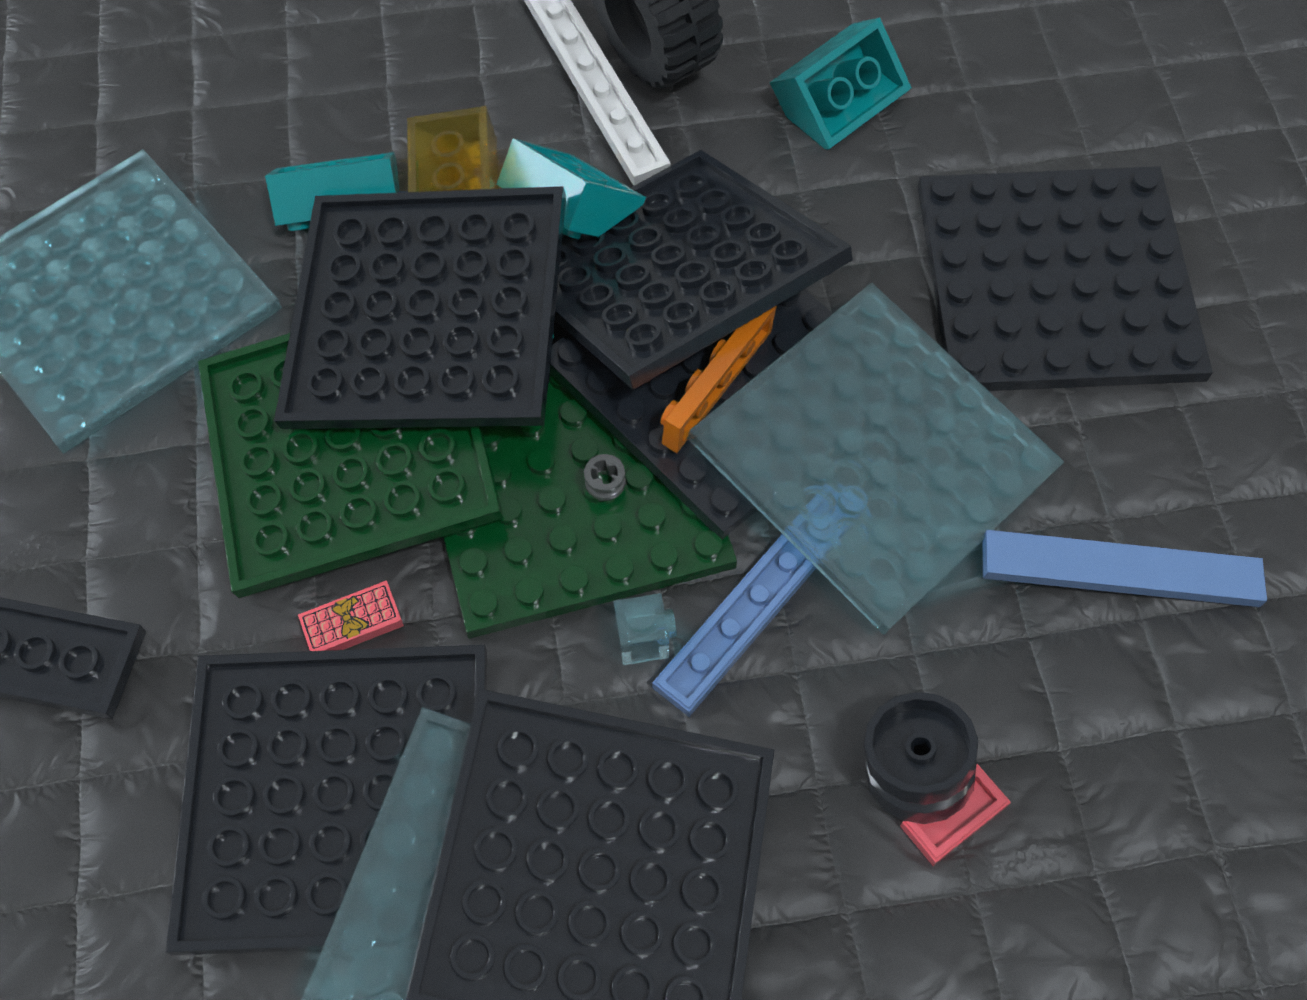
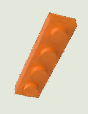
(709, 385)

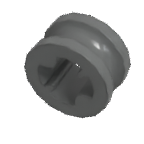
(595, 485)

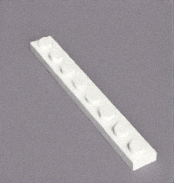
(600, 88)

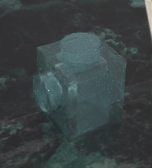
(644, 628)

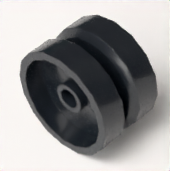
(921, 757)

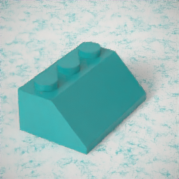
(842, 83)
(295, 187)
(592, 197)

